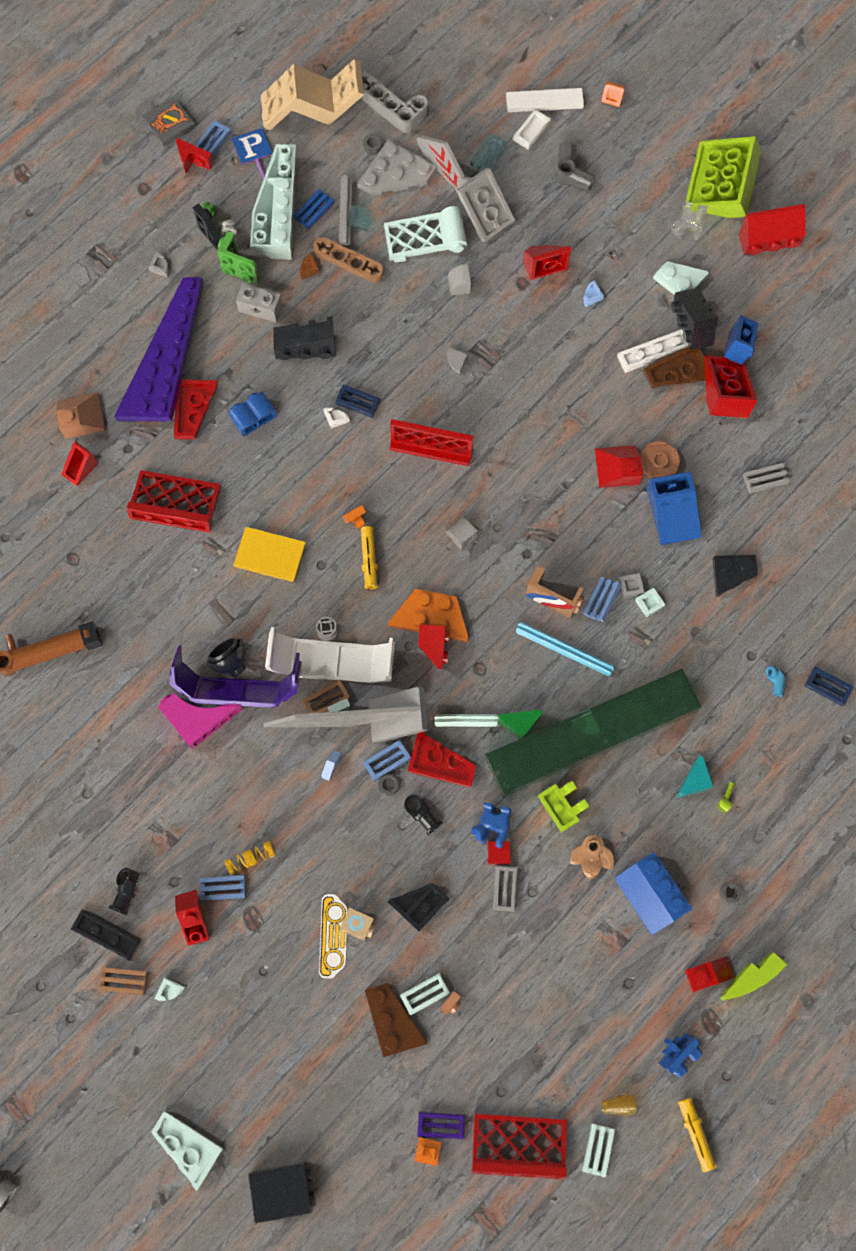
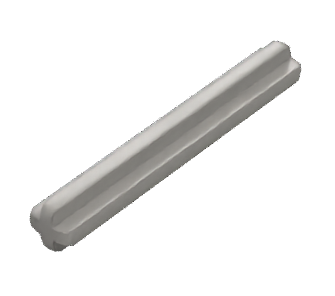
(345, 205)

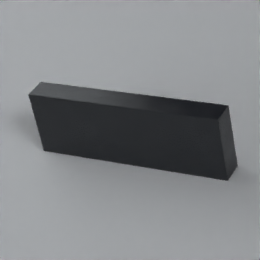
(105, 935)

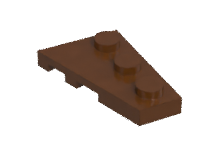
(677, 369)
(392, 1024)

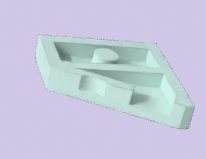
(679, 277)

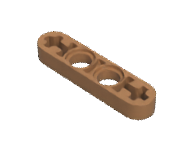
(346, 262)

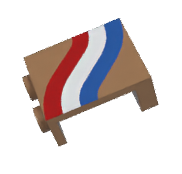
(551, 599)

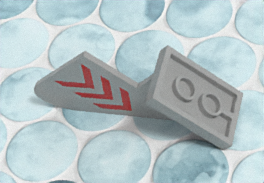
(478, 194)

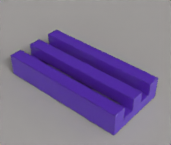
(461, 1117)

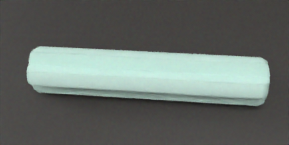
(466, 720)

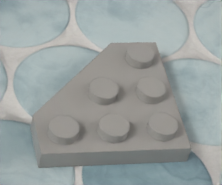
(395, 171)

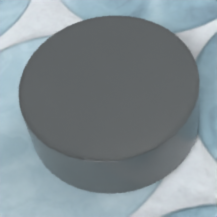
(372, 144)
(388, 785)

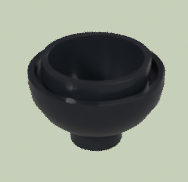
(228, 657)

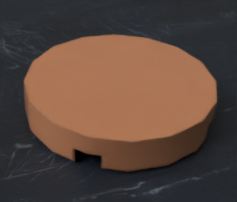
(659, 460)

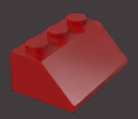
(773, 229)

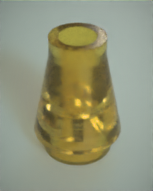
(621, 1105)

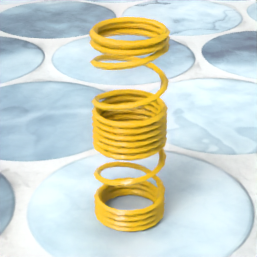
(249, 857)

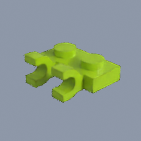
(558, 807)

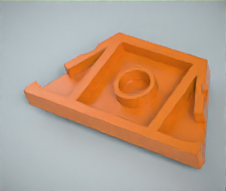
(431, 609)

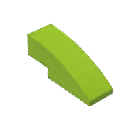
(754, 977)

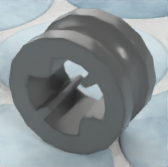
(730, 886)

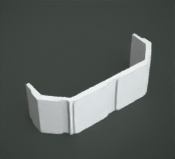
(331, 659)

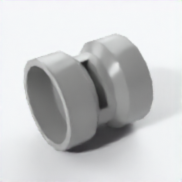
(324, 632)

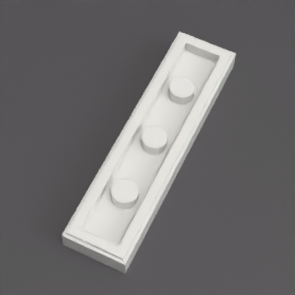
(544, 100)
(652, 351)

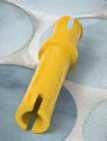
(367, 536)
(697, 1134)

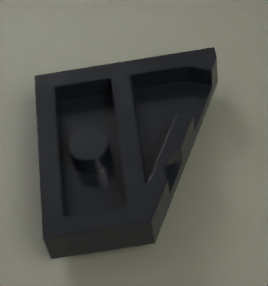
(732, 571)
(419, 905)

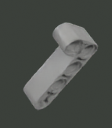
(402, 116)

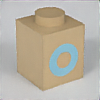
(358, 924)

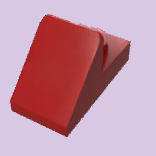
(190, 153)
(709, 974)

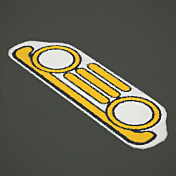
(332, 938)

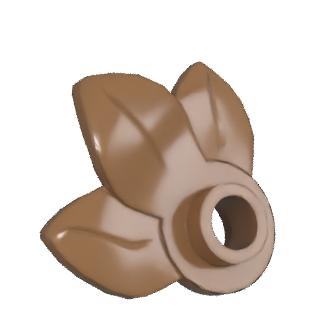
(592, 859)

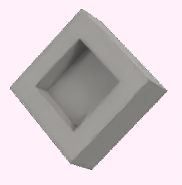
(631, 585)

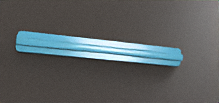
(565, 649)

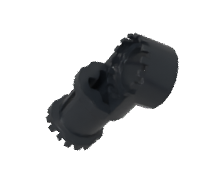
(421, 813)
(124, 890)

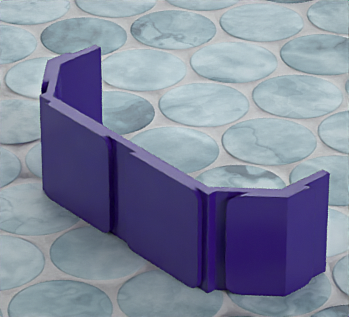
(233, 691)

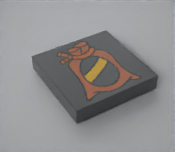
(168, 121)

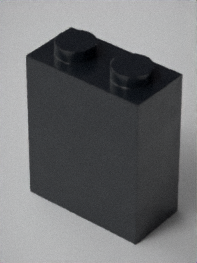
(281, 1192)

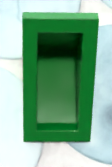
(519, 722)

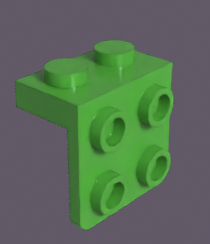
(233, 263)

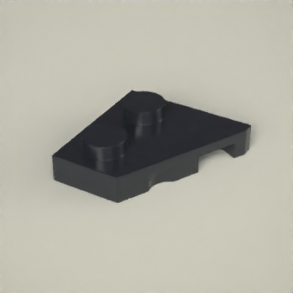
(206, 225)

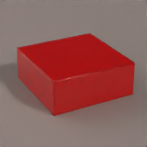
(498, 856)

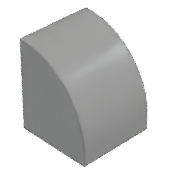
(459, 280)
(462, 533)

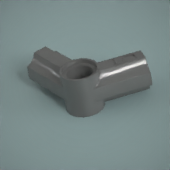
(574, 175)

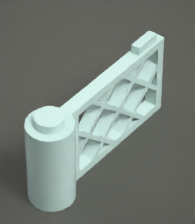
(451, 234)

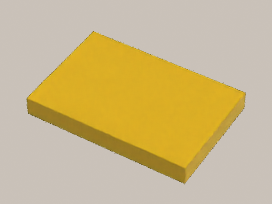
(269, 554)

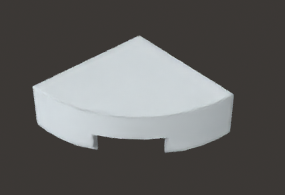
(335, 417)

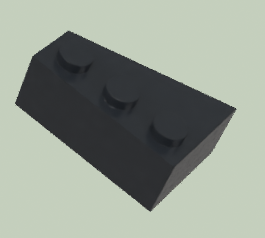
(695, 318)
(305, 340)

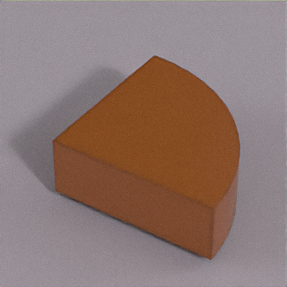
(308, 267)

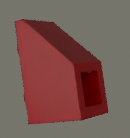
(432, 642)
(191, 917)

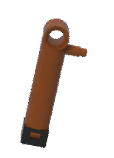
(19, 658)

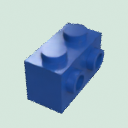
(741, 340)

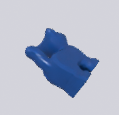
(490, 821)

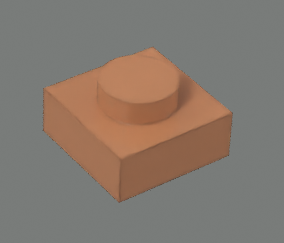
(451, 1004)

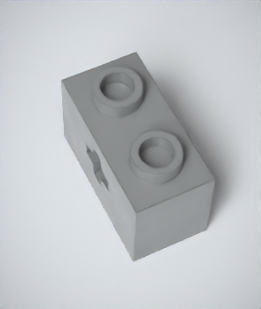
(259, 302)

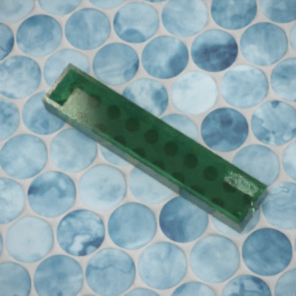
(592, 732)

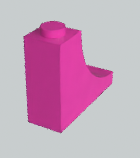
(195, 722)

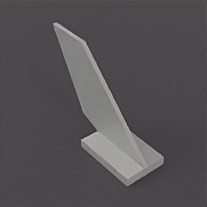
(389, 716)

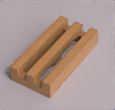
(338, 683)
(103, 979)

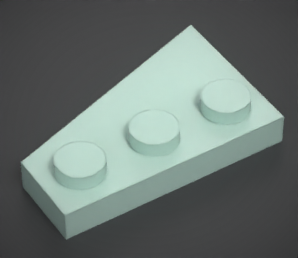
(187, 1147)

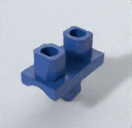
(677, 1052)

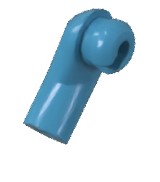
(777, 679)

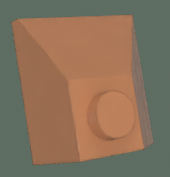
(80, 415)

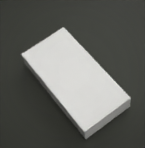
(531, 129)

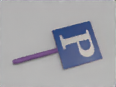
(252, 147)

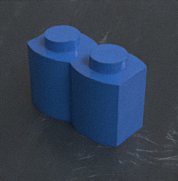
(252, 413)

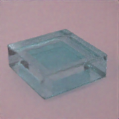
(359, 218)

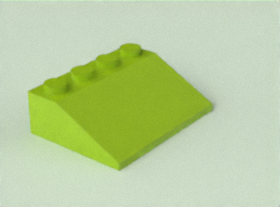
(728, 168)

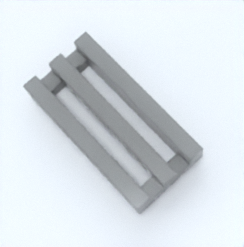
(778, 467)
(503, 908)

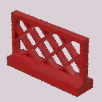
(431, 442)
(166, 515)
(514, 1167)

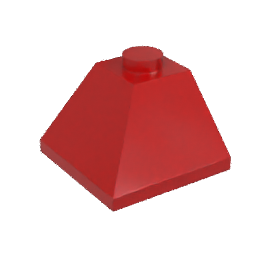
(546, 260)
(618, 466)

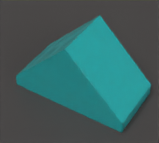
(696, 779)

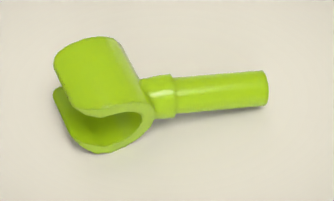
(724, 804)

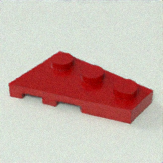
(192, 406)
(440, 763)

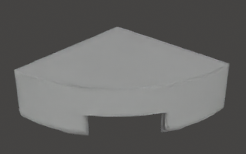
(159, 265)
(456, 359)

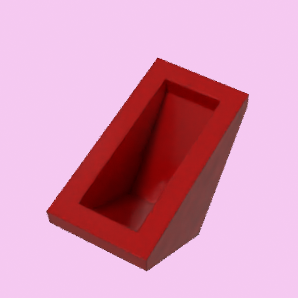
(78, 464)

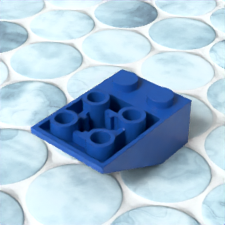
(674, 508)

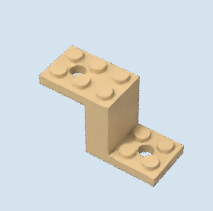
(312, 94)

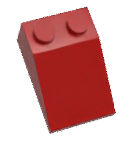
(728, 388)

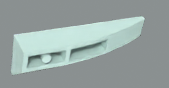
(275, 206)

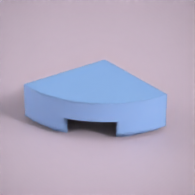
(592, 294)
(331, 764)

